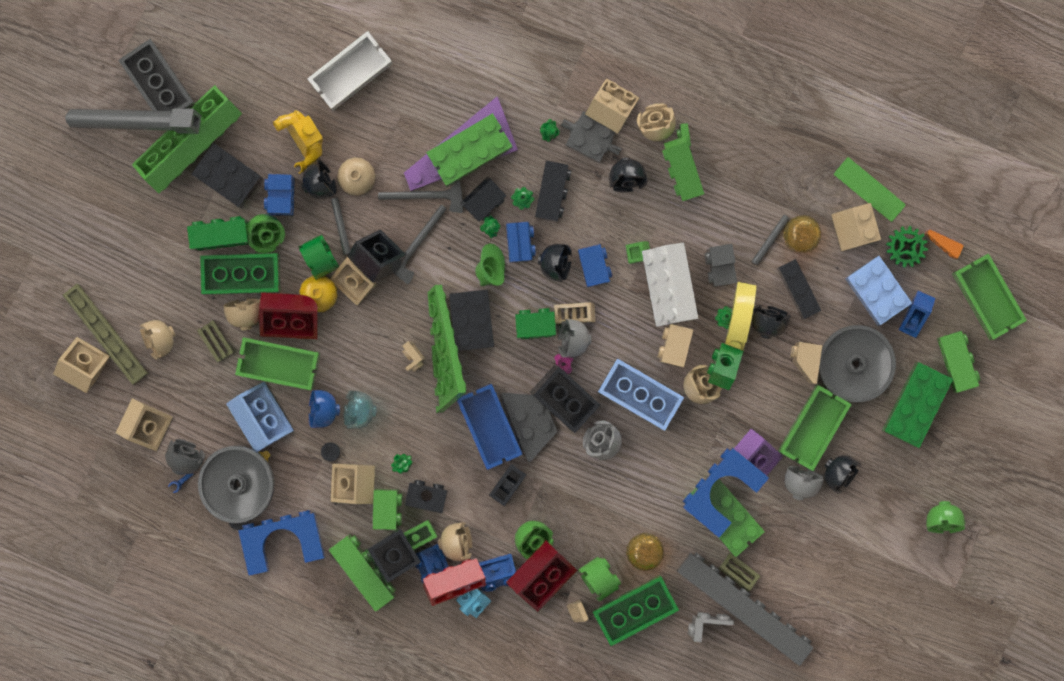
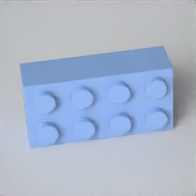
(640, 394)

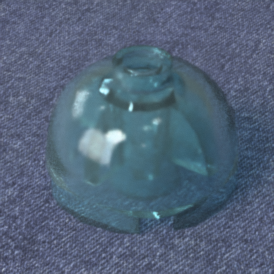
(359, 410)

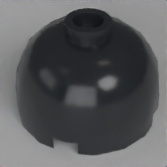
(627, 175)
(317, 181)
(555, 262)
(769, 321)
(840, 472)

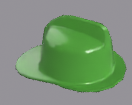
(491, 267)

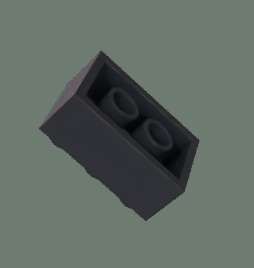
(227, 175)
(471, 320)
(565, 398)

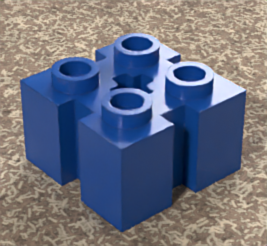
(280, 195)

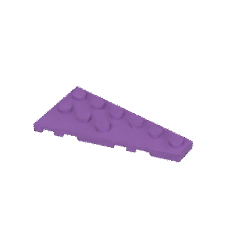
(424, 172)

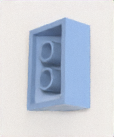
(259, 417)

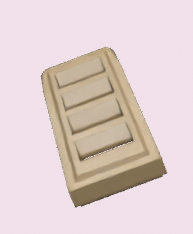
(590, 312)
(577, 611)

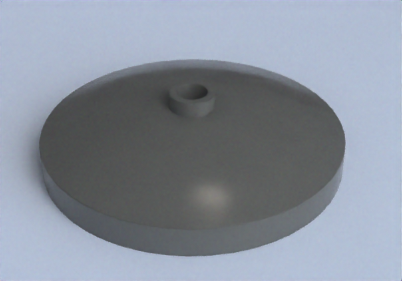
(875, 361)
(219, 484)

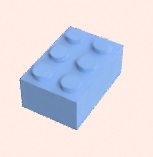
(878, 290)

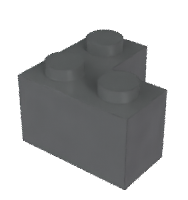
(721, 265)

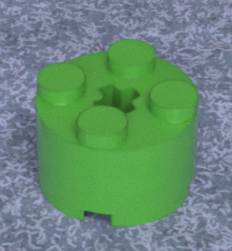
(599, 578)

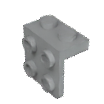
(696, 627)

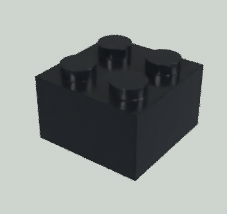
(376, 256)
(392, 555)

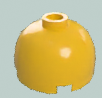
(321, 290)

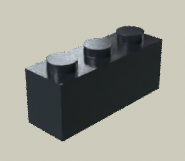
(552, 191)
(799, 289)

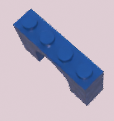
(731, 465)
(303, 526)

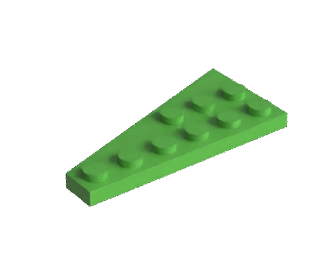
(445, 352)

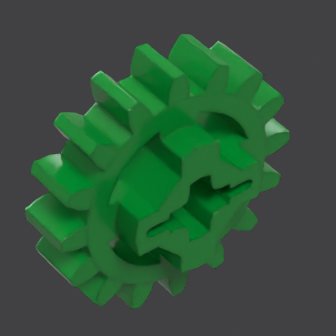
(912, 254)

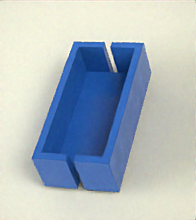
(489, 426)

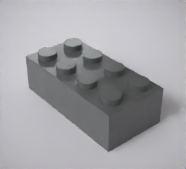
(155, 78)

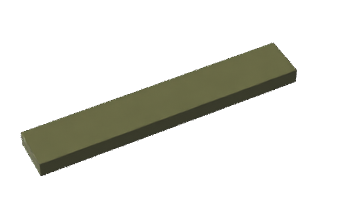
(105, 334)

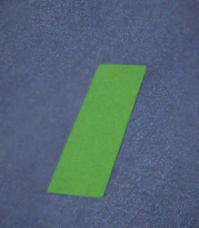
(869, 189)

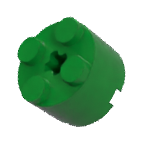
(318, 257)

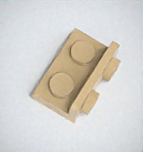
(412, 352)

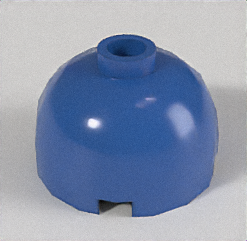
(322, 409)

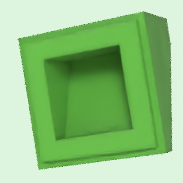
(634, 251)

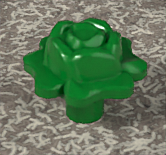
(549, 130)
(522, 198)
(490, 226)
(724, 317)
(401, 463)

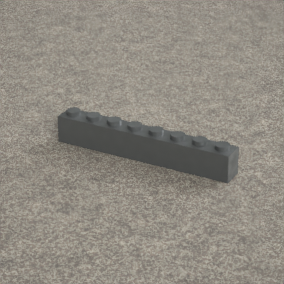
(746, 610)

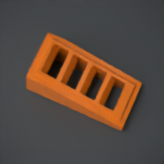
(948, 245)

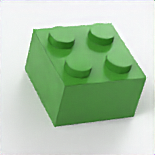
(386, 509)

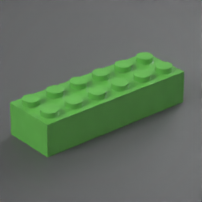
(175, 151)

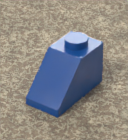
(917, 314)

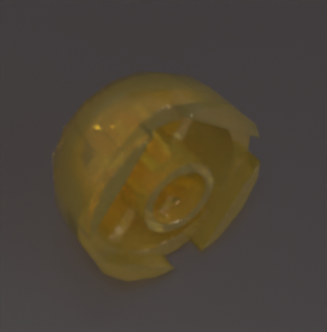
(802, 234)
(645, 551)

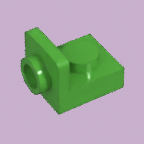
(683, 131)

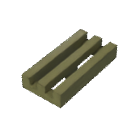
(206, 341)
(734, 577)

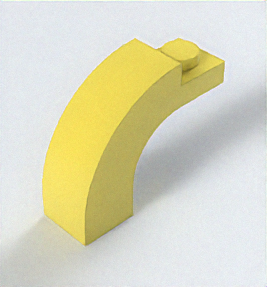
(741, 315)

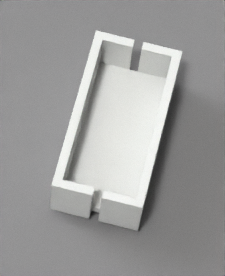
(350, 71)
(670, 284)

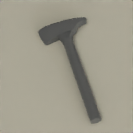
(453, 194)
(403, 273)

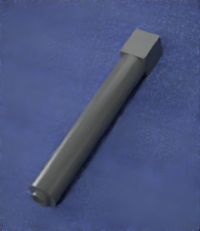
(178, 120)

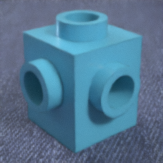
(473, 602)

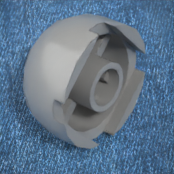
(574, 338)
(602, 440)
(802, 483)

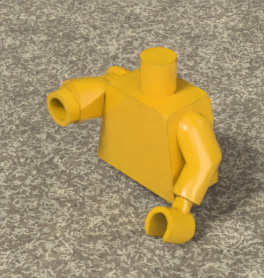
(304, 134)

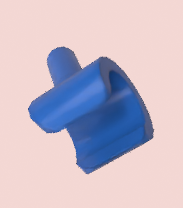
(179, 482)

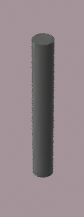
(340, 226)
(770, 240)

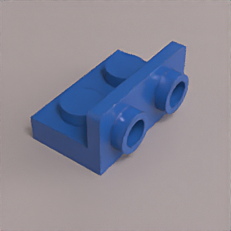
(431, 561)
(497, 572)

